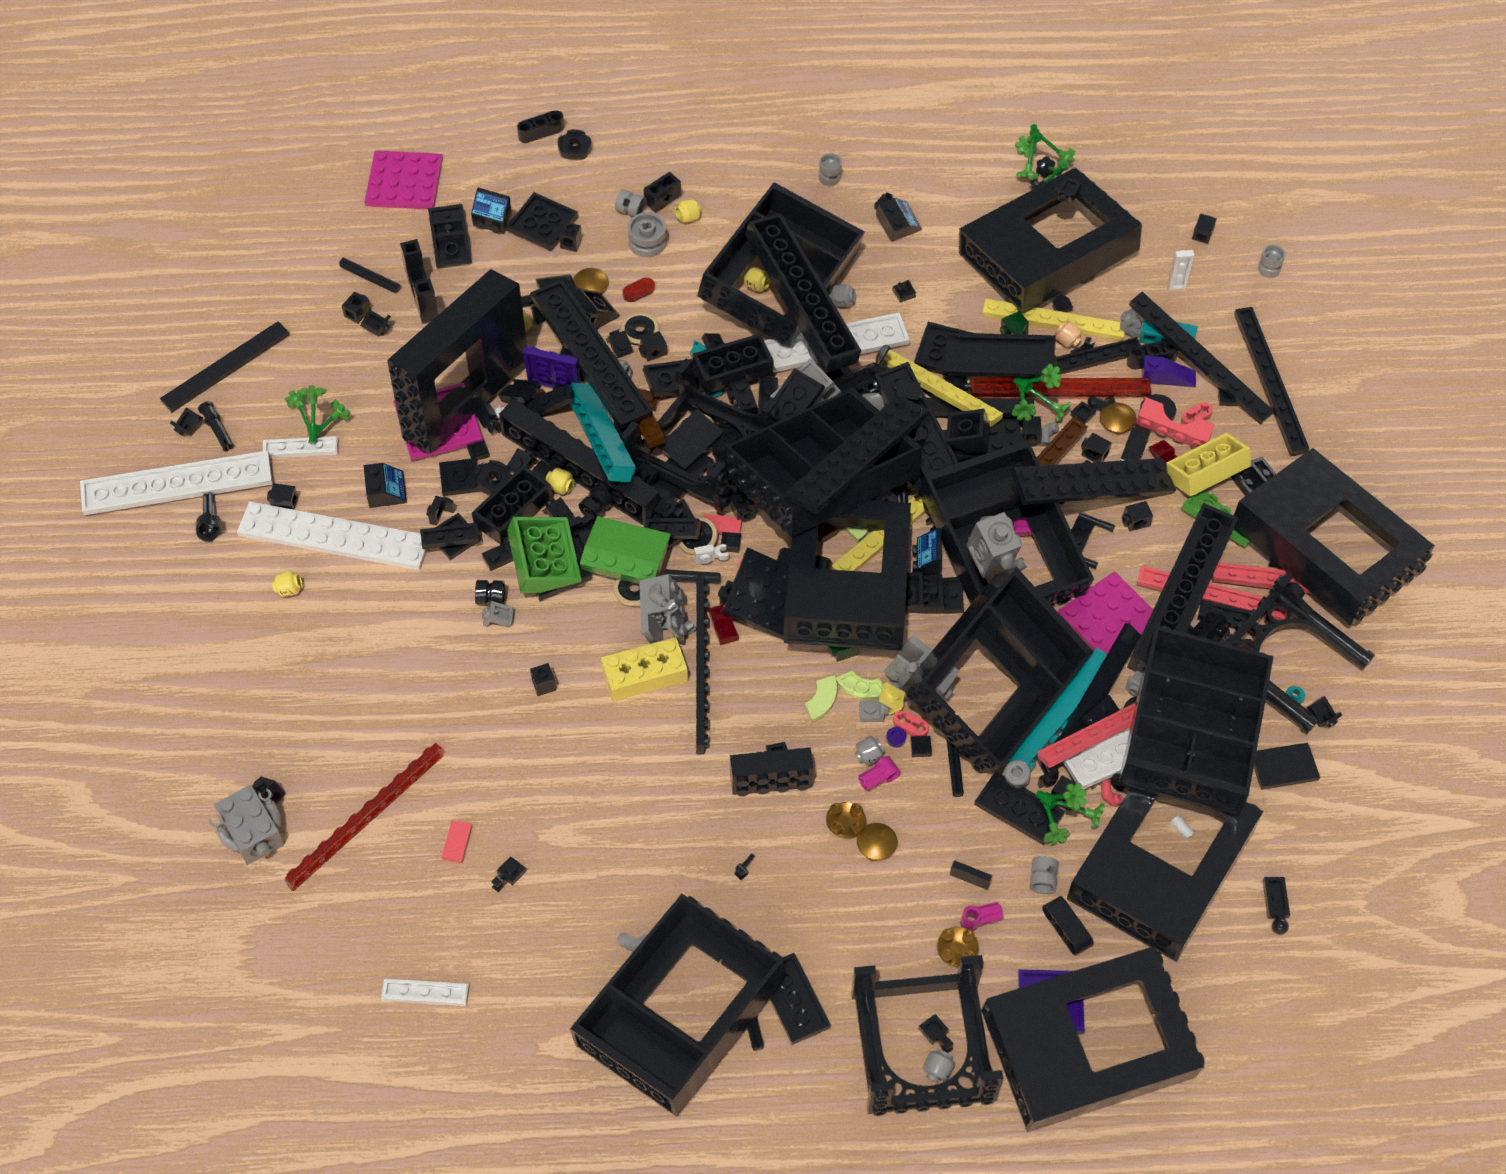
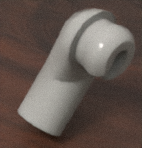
(629, 942)

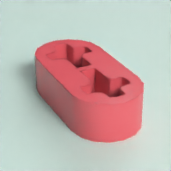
(1194, 413)
(911, 723)

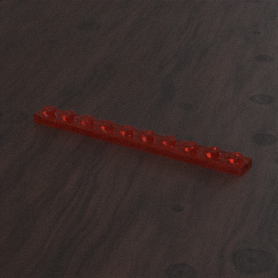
(1068, 387)
(360, 820)

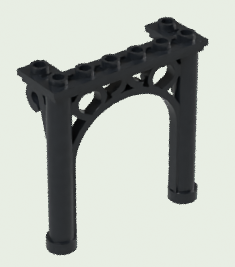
(1290, 600)

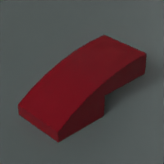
(1163, 450)
(723, 625)

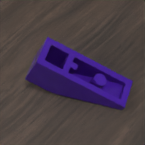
(1166, 372)

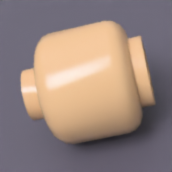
(1068, 334)

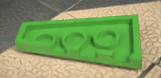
(1194, 503)

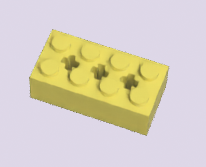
(1209, 464)
(644, 669)

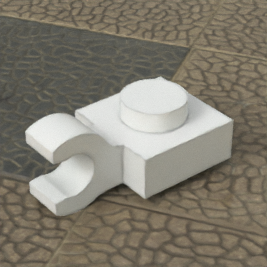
(708, 553)

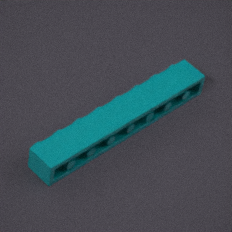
(602, 434)
(1057, 716)

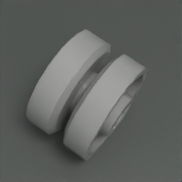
(647, 234)

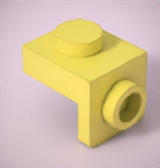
(892, 698)

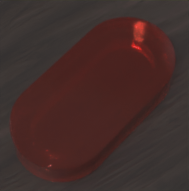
(638, 289)

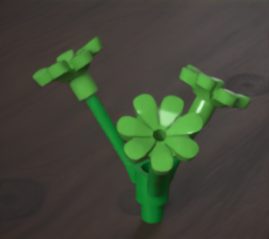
(1028, 146)
(1051, 379)
(301, 398)
(1073, 798)

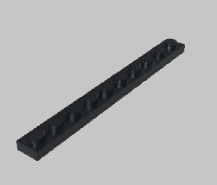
(1201, 358)
(1271, 381)
(701, 670)

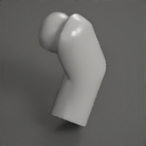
(1048, 430)

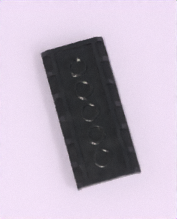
(998, 355)

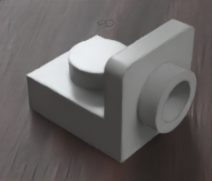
(1130, 323)
(498, 614)
(1133, 683)
(872, 711)

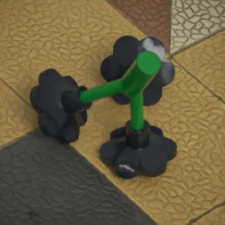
(1046, 167)

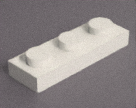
(1180, 270)

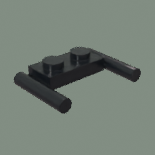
(1082, 530)

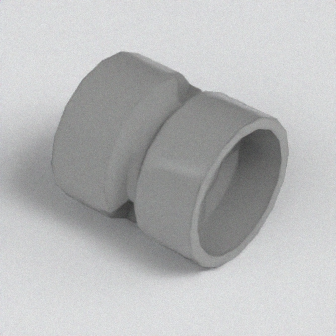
(830, 169)
(630, 203)
(1271, 261)
(1044, 874)

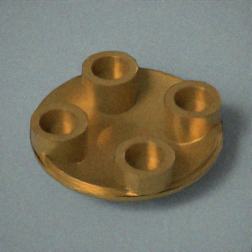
(591, 279)
(1118, 417)
(846, 819)
(877, 841)
(956, 943)

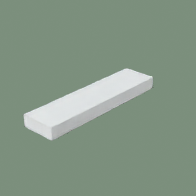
(300, 447)
(425, 992)

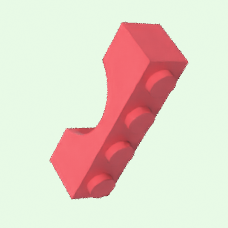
(1154, 418)

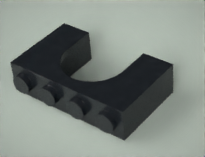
(420, 286)

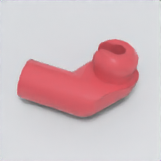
(1107, 795)

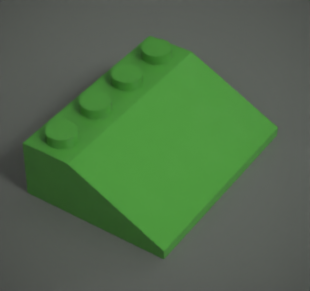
(624, 550)
(543, 553)

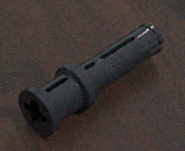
(213, 420)

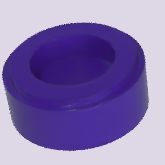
(896, 737)

